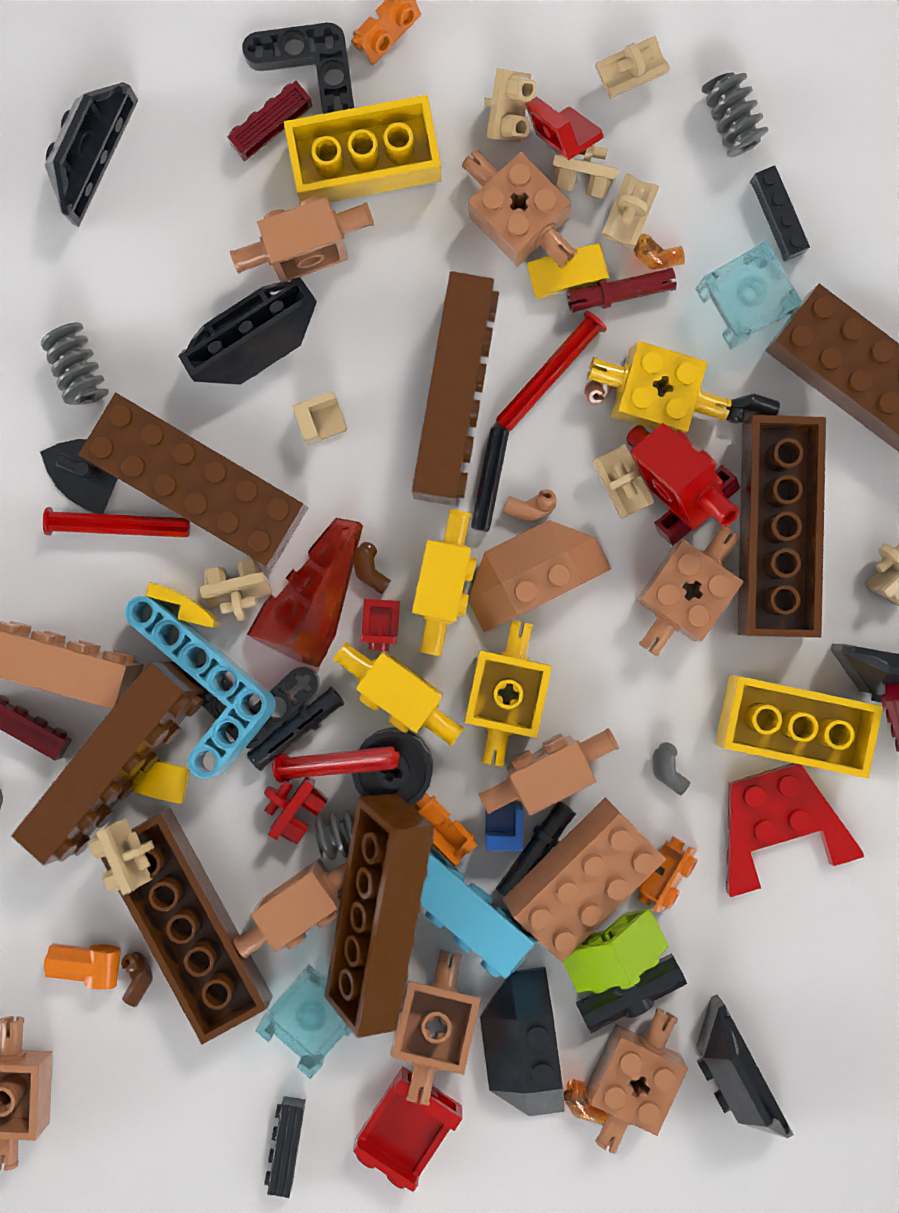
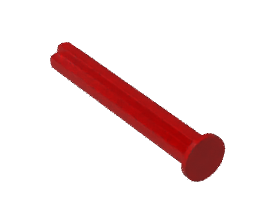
(551, 371)
(114, 524)
(334, 763)

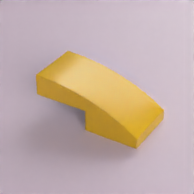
(582, 271)
(190, 609)
(164, 782)

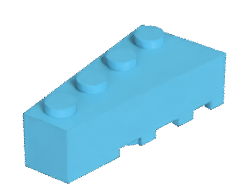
(473, 919)

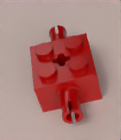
(680, 475)

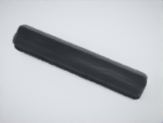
(490, 479)

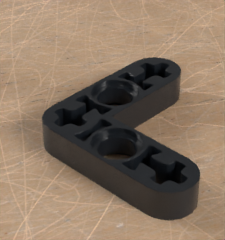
(324, 58)
(272, 723)

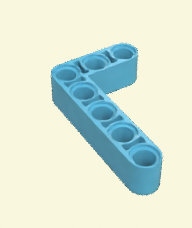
(210, 677)

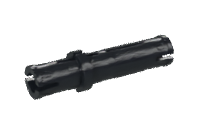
(306, 720)
(539, 846)

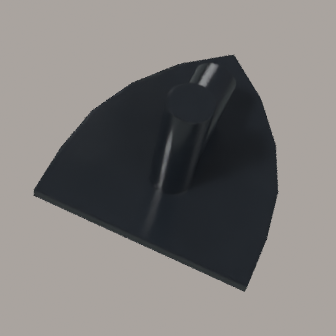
(77, 477)

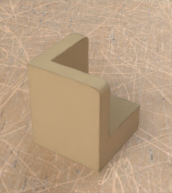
(320, 418)

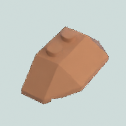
(533, 571)

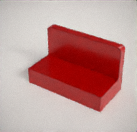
(564, 131)

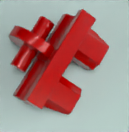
(286, 823)

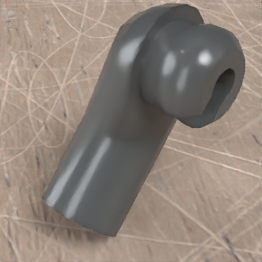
(665, 768)

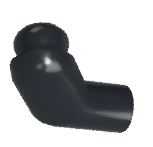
(751, 403)

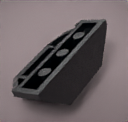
(87, 145)
(250, 334)
(868, 668)
(523, 1044)
(736, 1073)

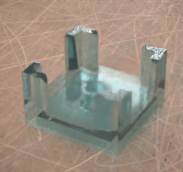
(750, 293)
(304, 1021)

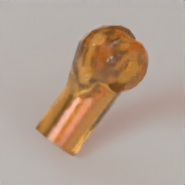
(656, 257)
(579, 1103)

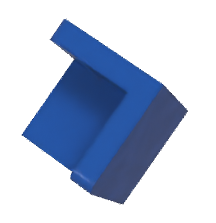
(505, 828)

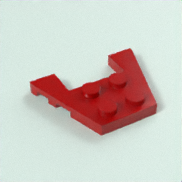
(777, 809)

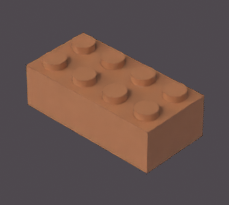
(65, 667)
(583, 880)

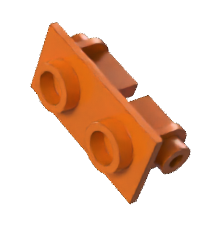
(380, 34)
(449, 837)
(663, 887)

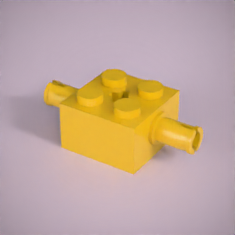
(678, 378)
(442, 581)
(399, 692)
(520, 714)

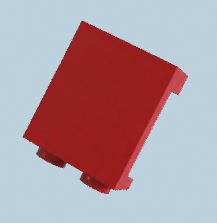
(405, 1134)

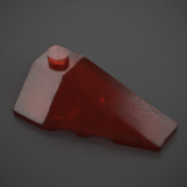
(309, 608)

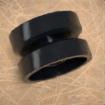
(414, 767)

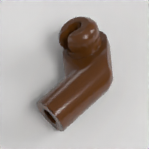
(365, 568)
(141, 977)

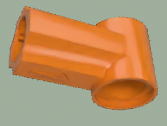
(93, 965)

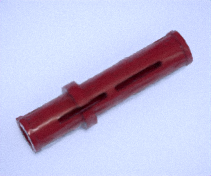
(620, 290)

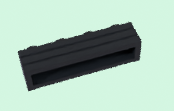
(779, 213)
(286, 1146)

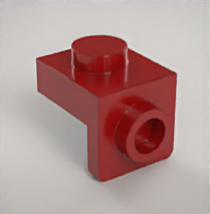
(380, 623)

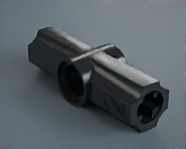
(611, 1005)

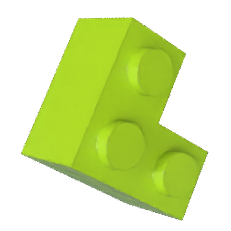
(617, 953)

